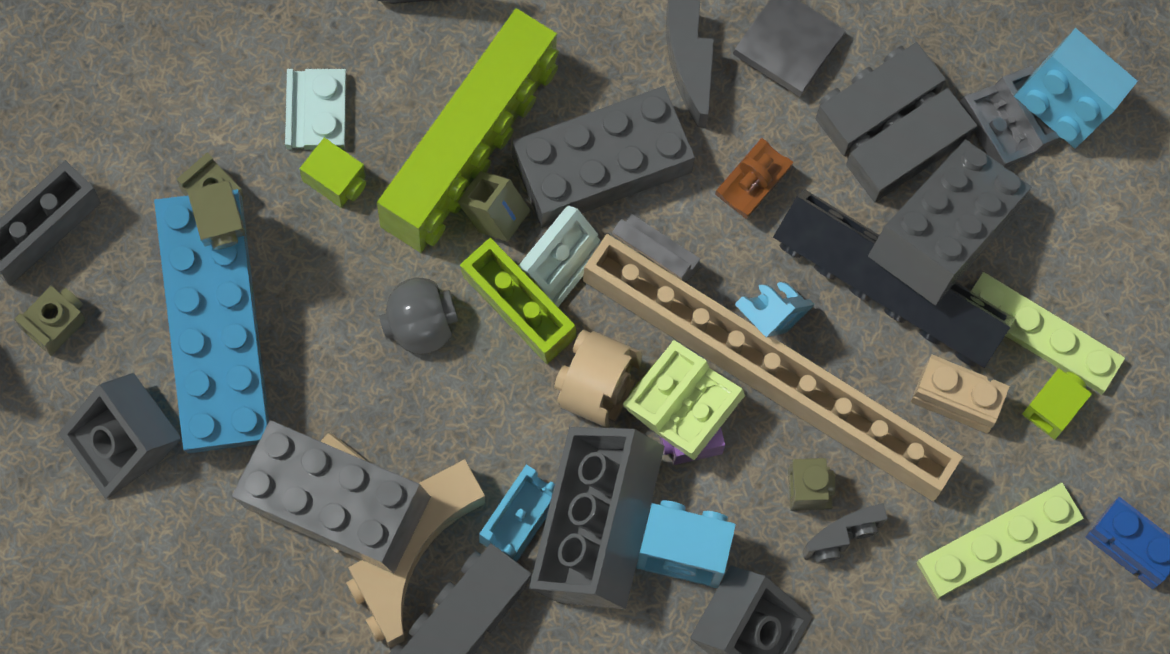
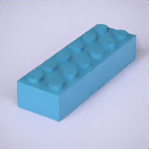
(211, 333)

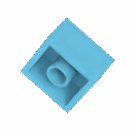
(1075, 88)
(686, 544)

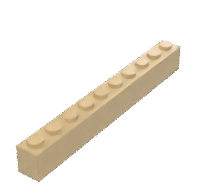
(771, 368)

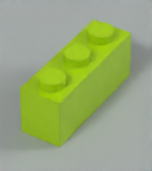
(518, 300)

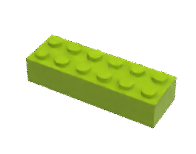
(469, 131)

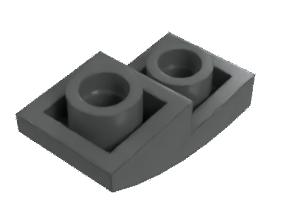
(834, 538)

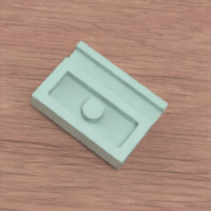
(315, 108)
(561, 254)

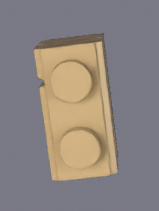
(960, 394)

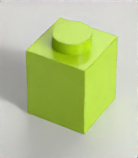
(333, 173)
(1057, 402)

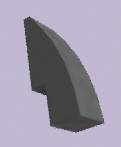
(689, 57)

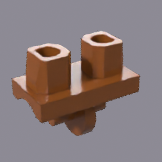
(754, 178)

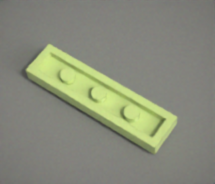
(1051, 336)
(999, 540)

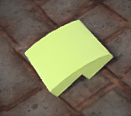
(684, 399)

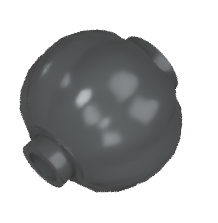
(419, 316)

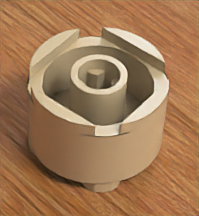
(597, 378)

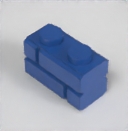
(1133, 542)

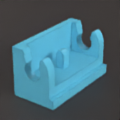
(771, 312)
(519, 514)

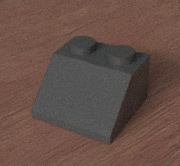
(119, 434)
(750, 617)

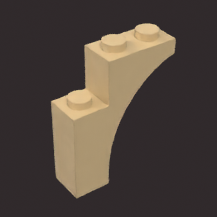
(452, 495)

